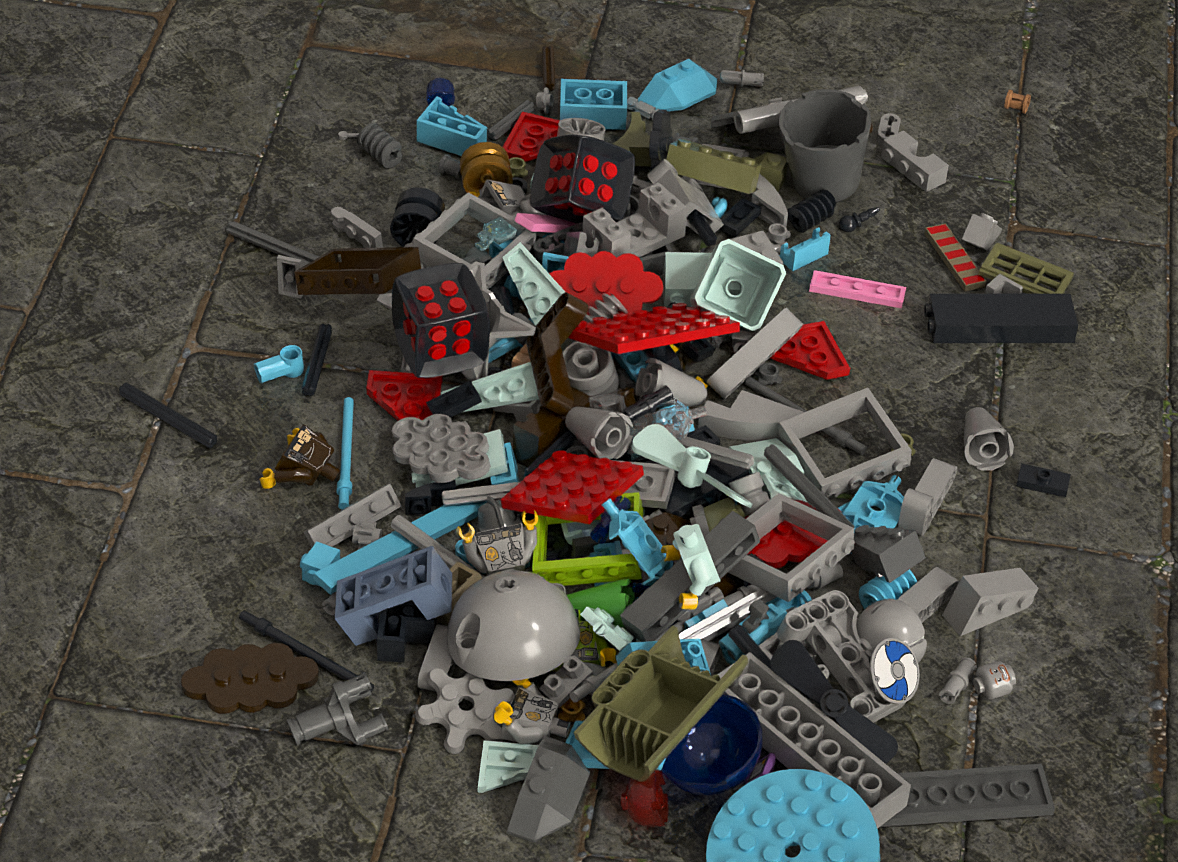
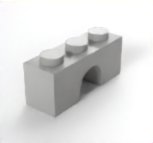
(923, 171)

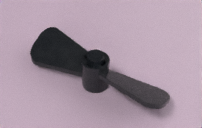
(799, 669)

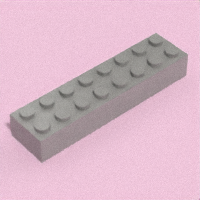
(812, 741)

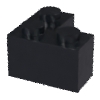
(402, 625)

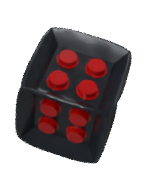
(580, 177)
(440, 320)

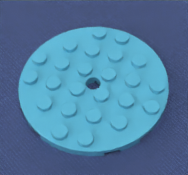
(794, 810)

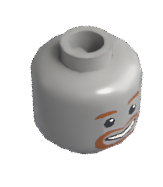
(994, 680)

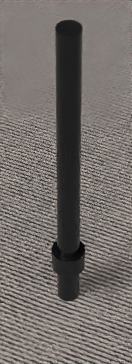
(265, 628)

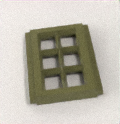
(1029, 261)

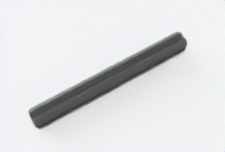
(268, 242)
(803, 484)

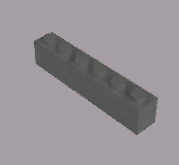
(660, 603)

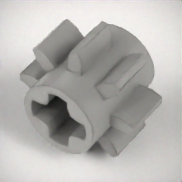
(366, 534)

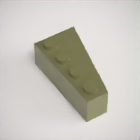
(714, 166)

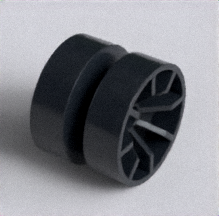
(414, 212)

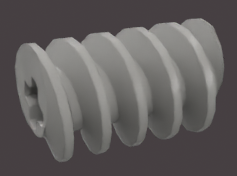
(607, 309)

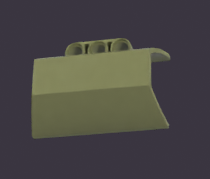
(650, 707)

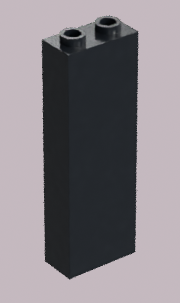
(1001, 318)

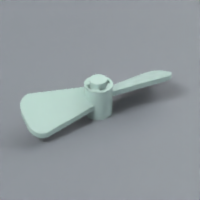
(691, 463)

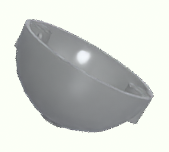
(512, 627)

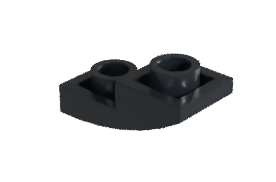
(422, 498)

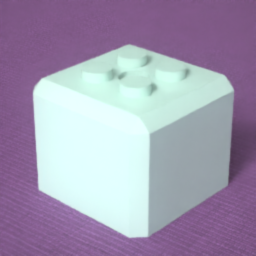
(755, 273)

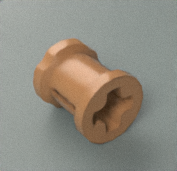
(1017, 101)

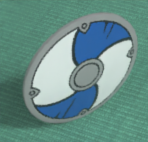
(894, 670)

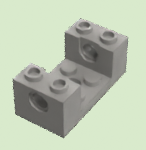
(656, 224)

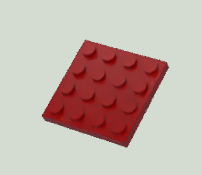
(572, 487)

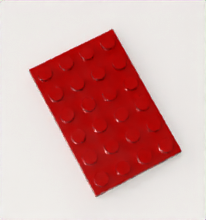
(652, 328)

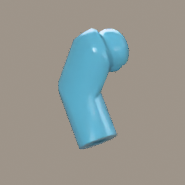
(719, 205)

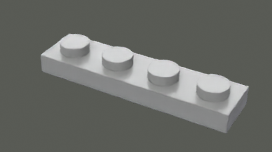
(342, 524)

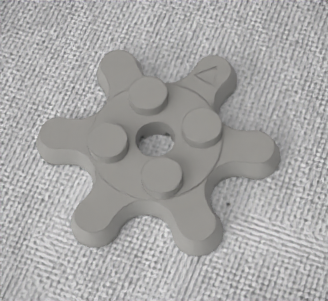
(462, 723)

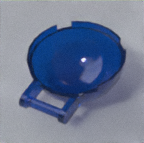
(717, 750)

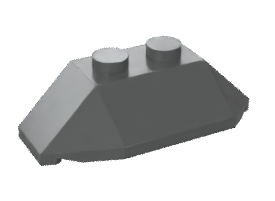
(549, 791)

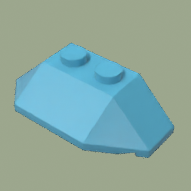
(679, 87)

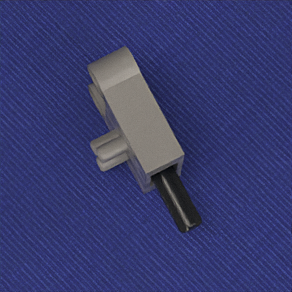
(700, 213)

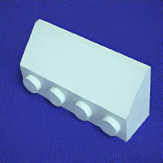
(682, 274)

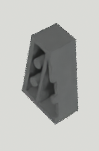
(886, 550)

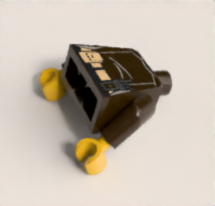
(302, 460)

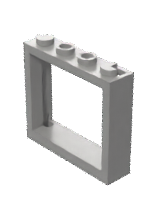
(481, 211)
(835, 412)
(771, 514)

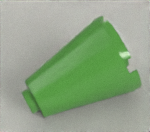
(611, 597)

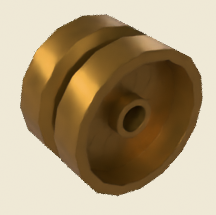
(483, 163)

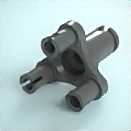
(337, 714)

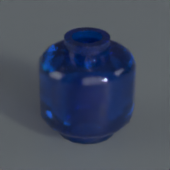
(442, 88)

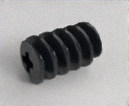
(812, 210)

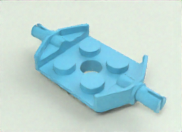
(880, 495)
(639, 540)

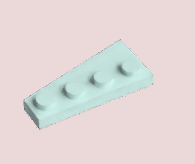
(533, 282)
(505, 387)

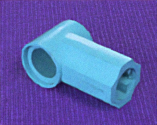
(287, 363)

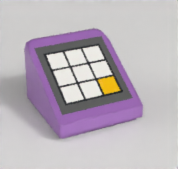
(763, 767)

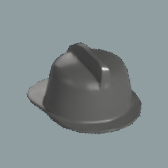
(493, 516)

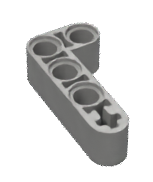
(922, 503)

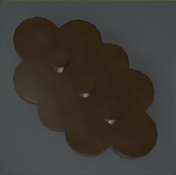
(250, 678)

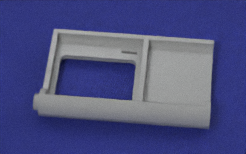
(768, 115)

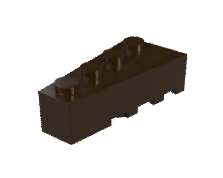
(541, 430)

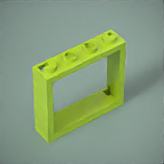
(586, 569)

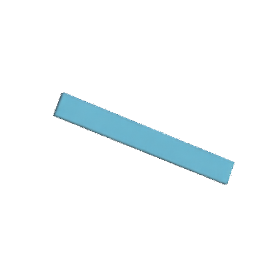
(395, 545)

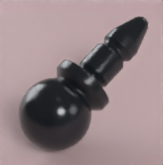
(849, 223)

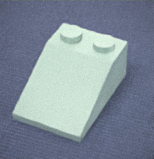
(761, 463)

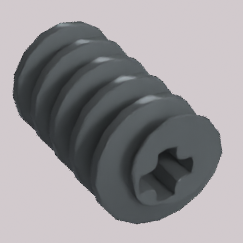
(380, 145)

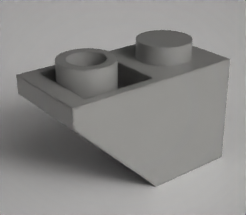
(982, 231)

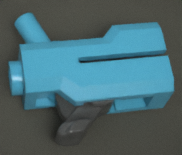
(759, 625)

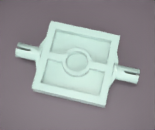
(603, 626)

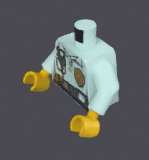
(692, 547)

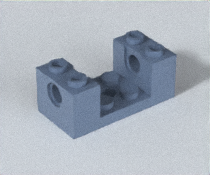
(413, 577)

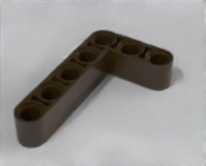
(547, 356)

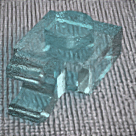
(497, 231)

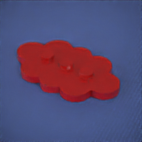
(604, 273)
(787, 543)

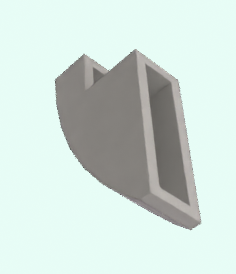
(748, 418)

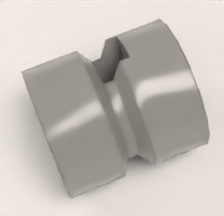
(751, 489)

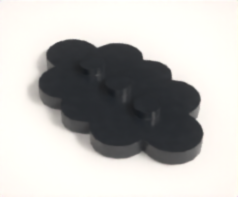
(660, 137)

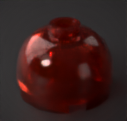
(646, 801)

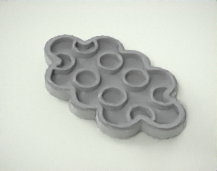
(441, 448)

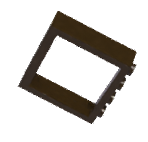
(356, 270)

